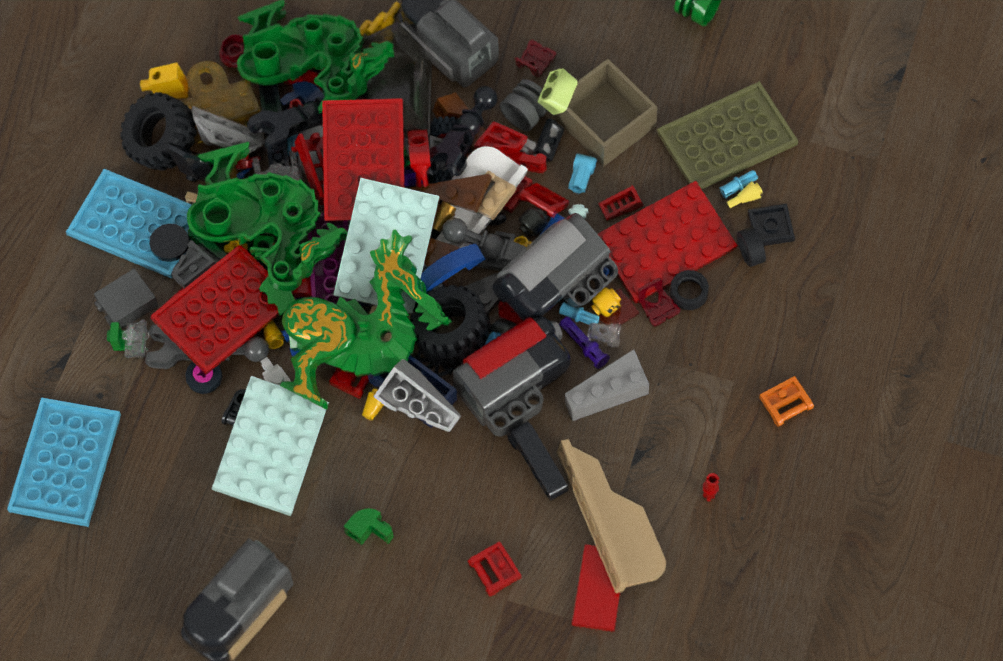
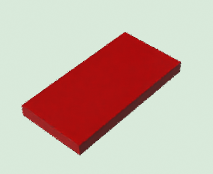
(595, 599)

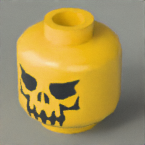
(606, 302)

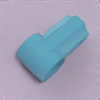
(583, 168)

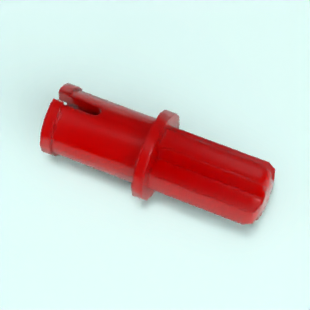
(710, 486)

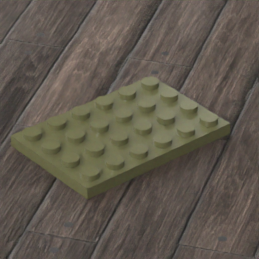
(727, 136)

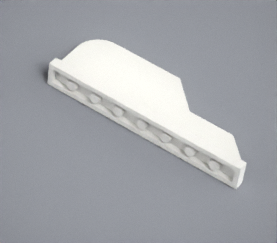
(478, 163)

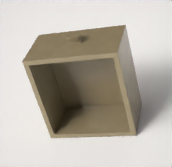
(608, 113)

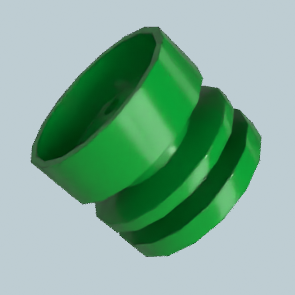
(701, 10)

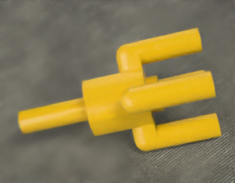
(380, 22)

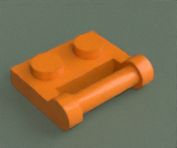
(783, 395)

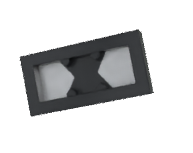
(549, 139)

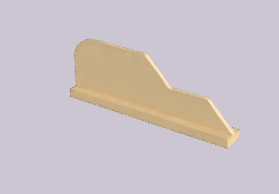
(615, 523)

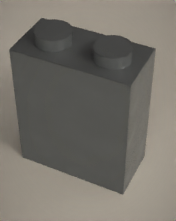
(125, 299)

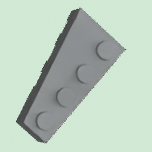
(611, 386)

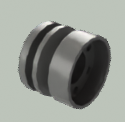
(522, 105)

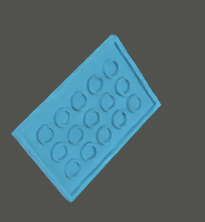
(122, 217)
(64, 462)

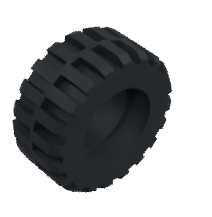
(140, 124)
(462, 341)

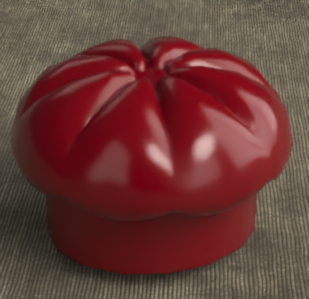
(231, 50)

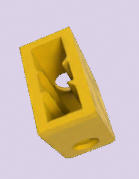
(167, 80)

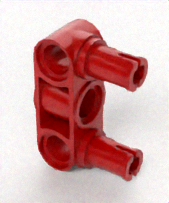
(419, 155)

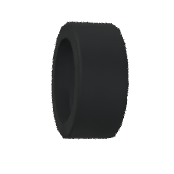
(751, 246)
(692, 276)

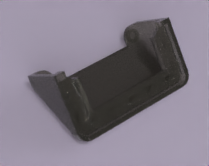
(404, 77)

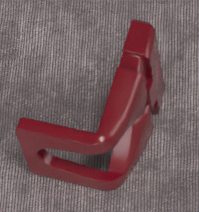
(538, 55)
(662, 309)

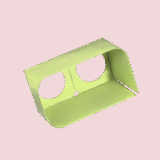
(557, 91)

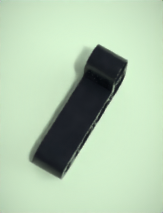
(538, 459)

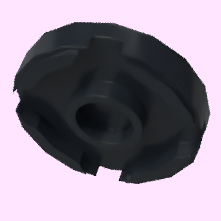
(169, 242)

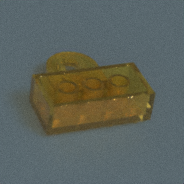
(228, 101)

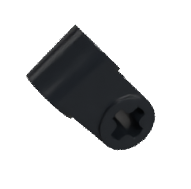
(232, 411)

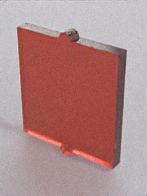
(624, 313)

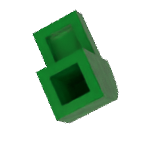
(366, 522)

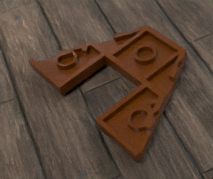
(462, 193)

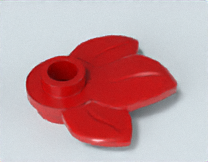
(246, 162)

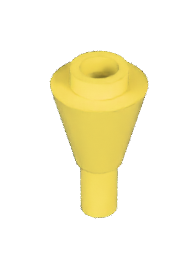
(749, 193)

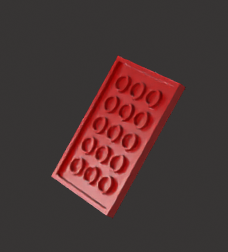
(358, 143)
(667, 239)
(218, 310)

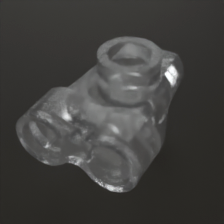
(605, 333)

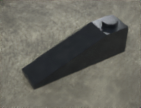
(189, 163)

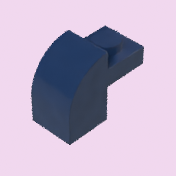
(302, 91)

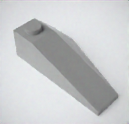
(413, 394)

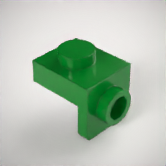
(114, 336)

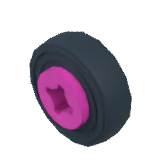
(205, 383)

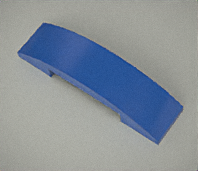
(451, 264)

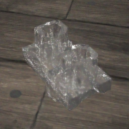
(136, 337)

